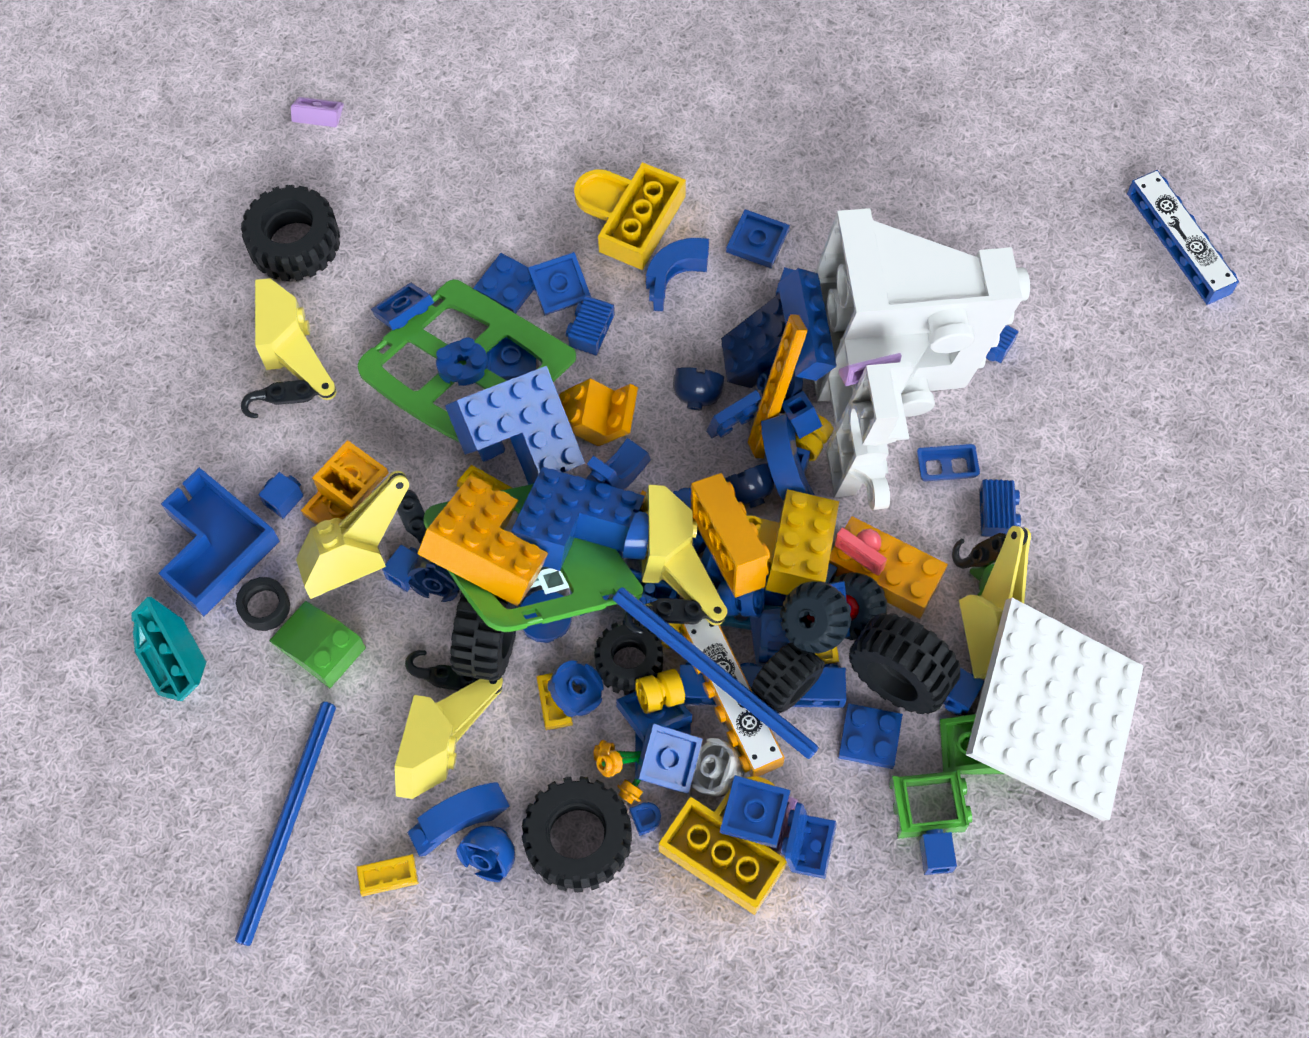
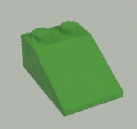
(318, 643)
(954, 744)

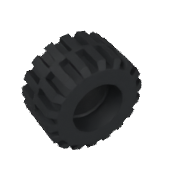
(620, 638)
(787, 677)

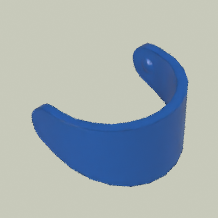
(637, 537)

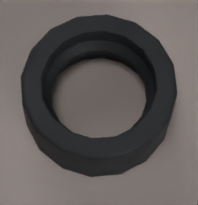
(258, 585)

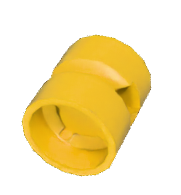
(816, 439)
(656, 692)

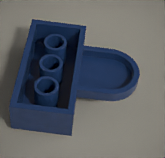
(752, 348)

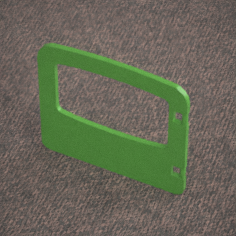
(588, 569)

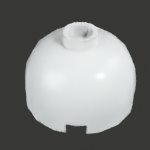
(716, 768)

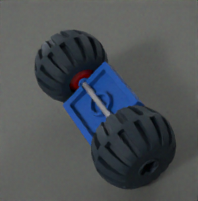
(823, 614)

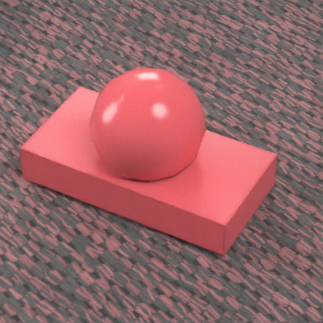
(862, 548)

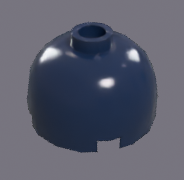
(697, 387)
(752, 485)
(432, 579)

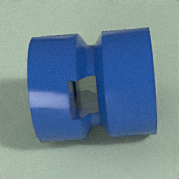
(748, 604)

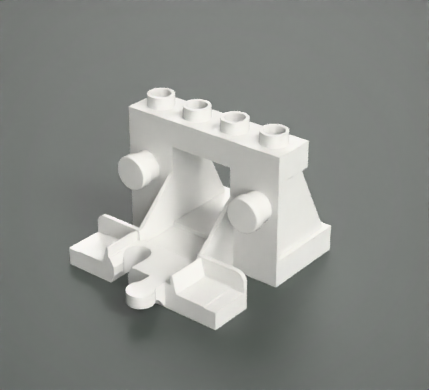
(911, 298)

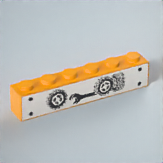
(751, 736)

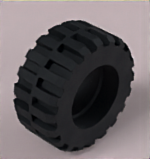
(283, 208)
(476, 647)
(905, 663)
(570, 797)

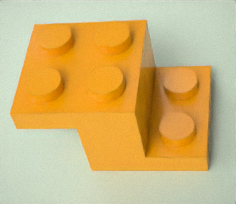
(598, 411)
(343, 484)

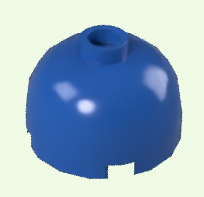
(489, 851)

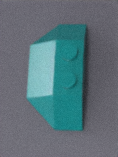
(166, 650)

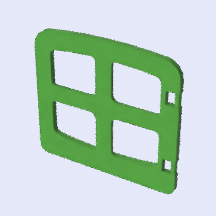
(500, 324)

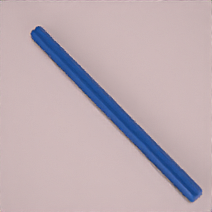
(715, 673)
(285, 824)

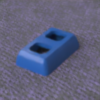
(945, 455)

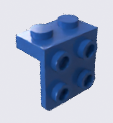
(808, 843)

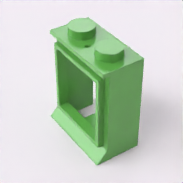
(902, 807)

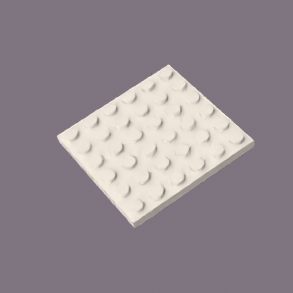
(1055, 710)

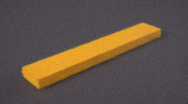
(778, 380)

